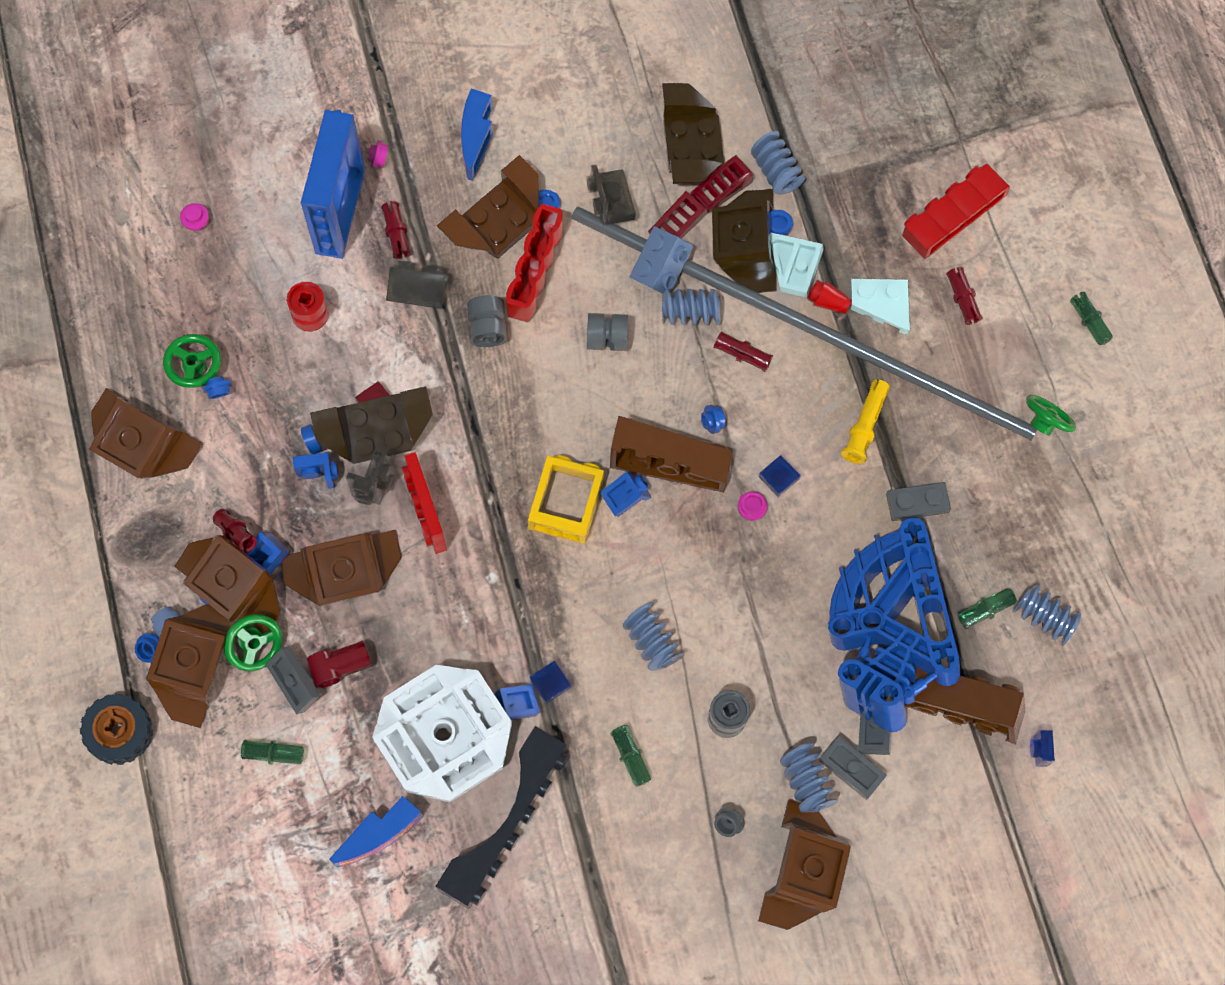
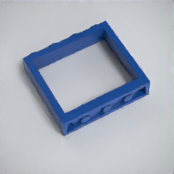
(333, 184)

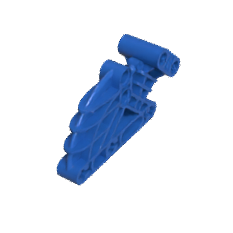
(883, 683)

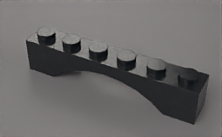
(468, 873)

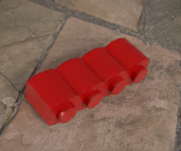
(955, 210)
(533, 264)

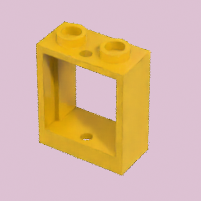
(559, 526)

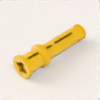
(862, 432)

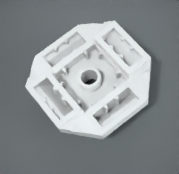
(435, 701)

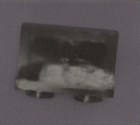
(611, 196)
(417, 285)
(374, 484)

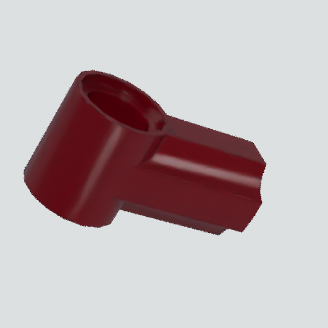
(330, 666)

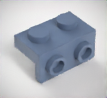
(661, 260)

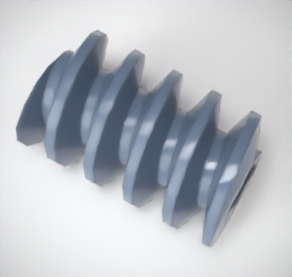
(775, 165)
(690, 306)
(1048, 613)
(651, 639)
(806, 779)

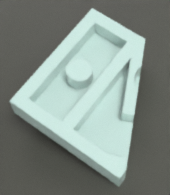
(795, 263)
(882, 300)

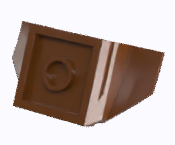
(499, 216)
(138, 440)
(342, 567)
(229, 580)
(187, 662)
(808, 873)

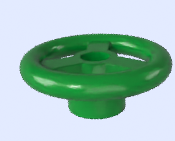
(194, 374)
(1049, 416)
(243, 633)

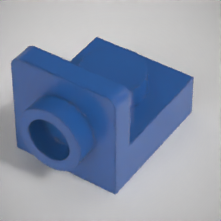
(315, 464)
(625, 492)
(518, 701)

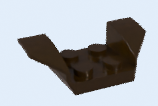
(690, 134)
(744, 240)
(379, 424)

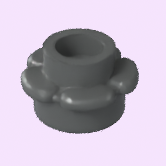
(728, 822)

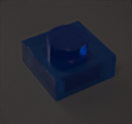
(779, 476)
(550, 682)
(1042, 748)

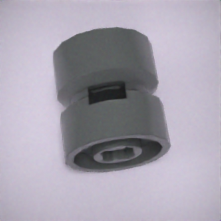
(486, 320)
(607, 331)
(728, 713)

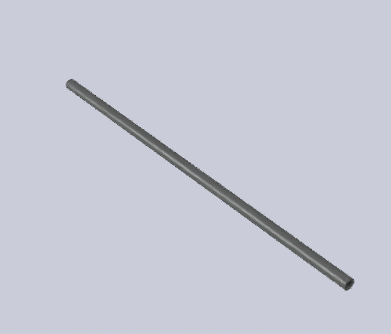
(820, 331)

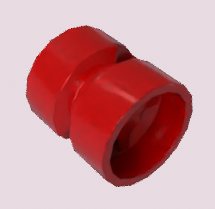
(307, 306)

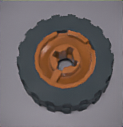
(131, 737)

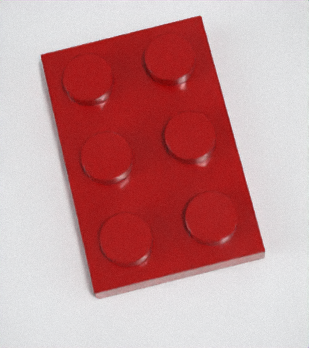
(423, 503)

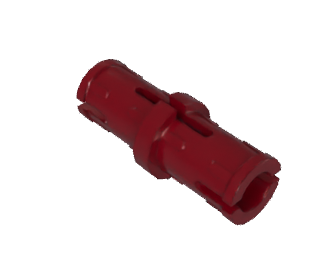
(396, 230)
(964, 295)
(743, 351)
(234, 530)

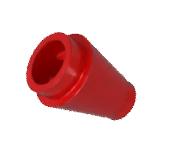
(828, 297)

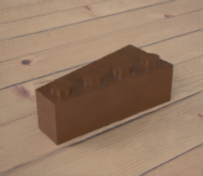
(668, 455)
(974, 701)

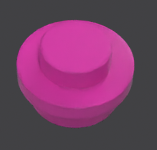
(377, 154)
(194, 217)
(752, 506)

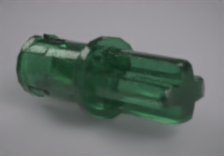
(1091, 318)
(986, 608)
(272, 752)
(630, 755)

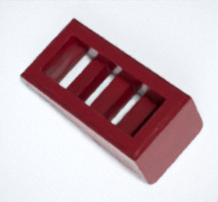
(726, 170)
(685, 199)

